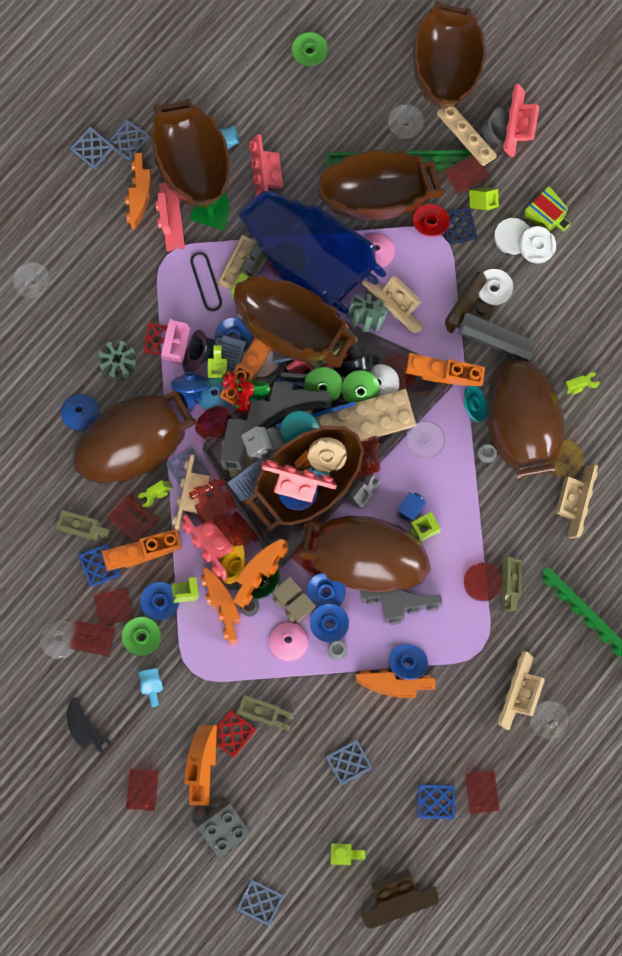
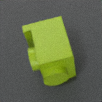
(427, 521)

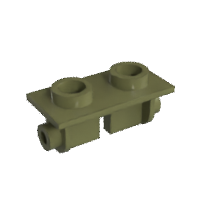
(253, 267)

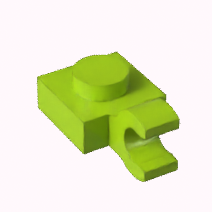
(217, 366)
(577, 384)
(158, 490)
(342, 854)

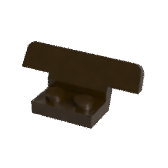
(469, 303)
(397, 899)

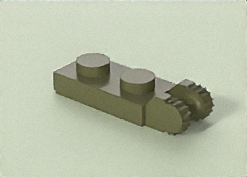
(263, 712)

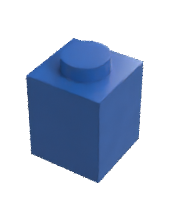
(411, 507)

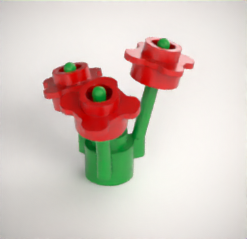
(244, 389)

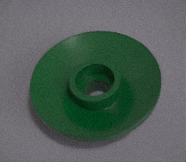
(267, 586)

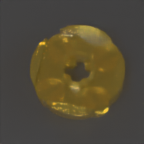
(575, 461)

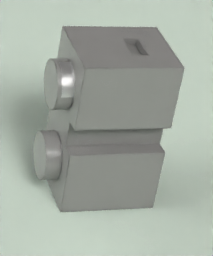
(262, 442)

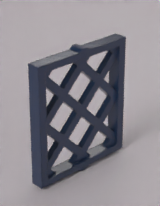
(471, 223)

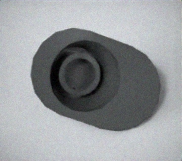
(494, 127)

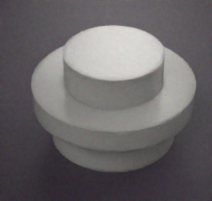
(487, 453)
(337, 650)

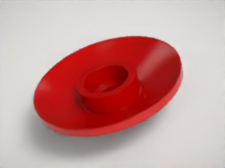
(431, 214)

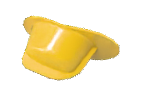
(233, 563)

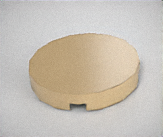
(327, 454)

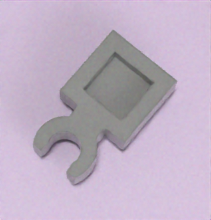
(363, 491)

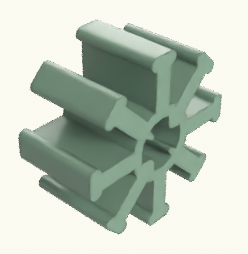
(367, 312)
(111, 365)

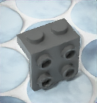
(220, 826)

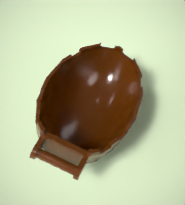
(448, 54)
(190, 153)
(378, 185)
(291, 320)
(525, 418)
(131, 438)
(325, 496)
(366, 553)

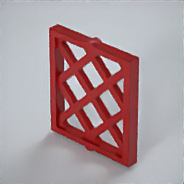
(147, 338)
(243, 742)

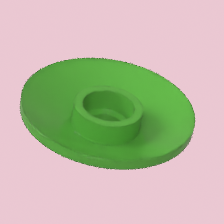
(307, 42)
(327, 377)
(357, 380)
(137, 627)

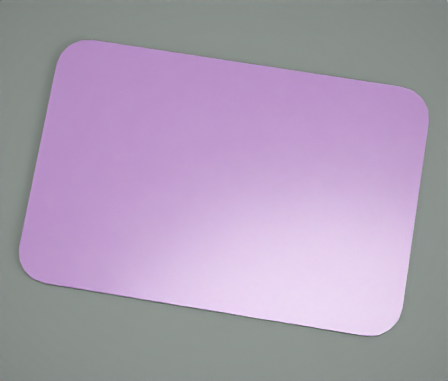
(445, 481)

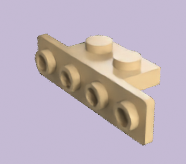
(467, 134)
(399, 300)
(188, 484)
(575, 499)
(523, 692)

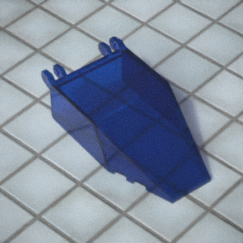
(310, 247)

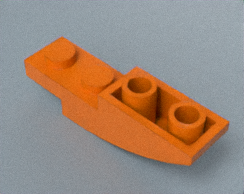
(140, 192)
(248, 367)
(443, 371)
(141, 551)
(263, 563)
(220, 598)
(386, 683)
(200, 757)

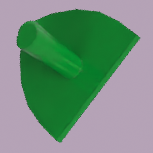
(214, 215)

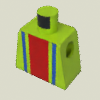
(548, 211)

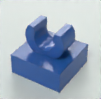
(191, 399)

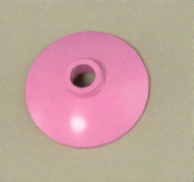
(386, 252)
(292, 650)

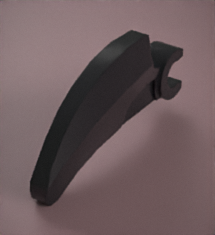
(81, 728)

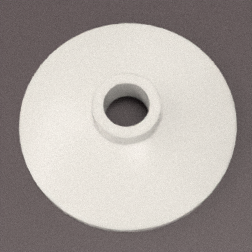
(503, 283)
(388, 378)

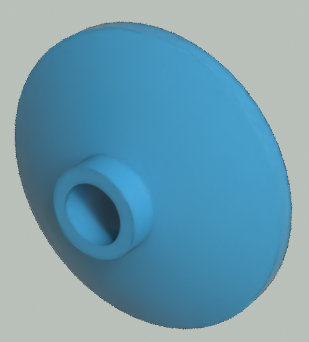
(208, 400)

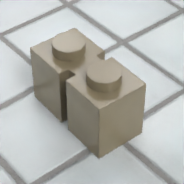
(299, 608)

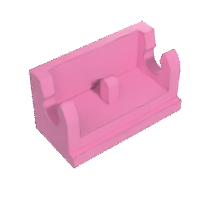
(175, 341)

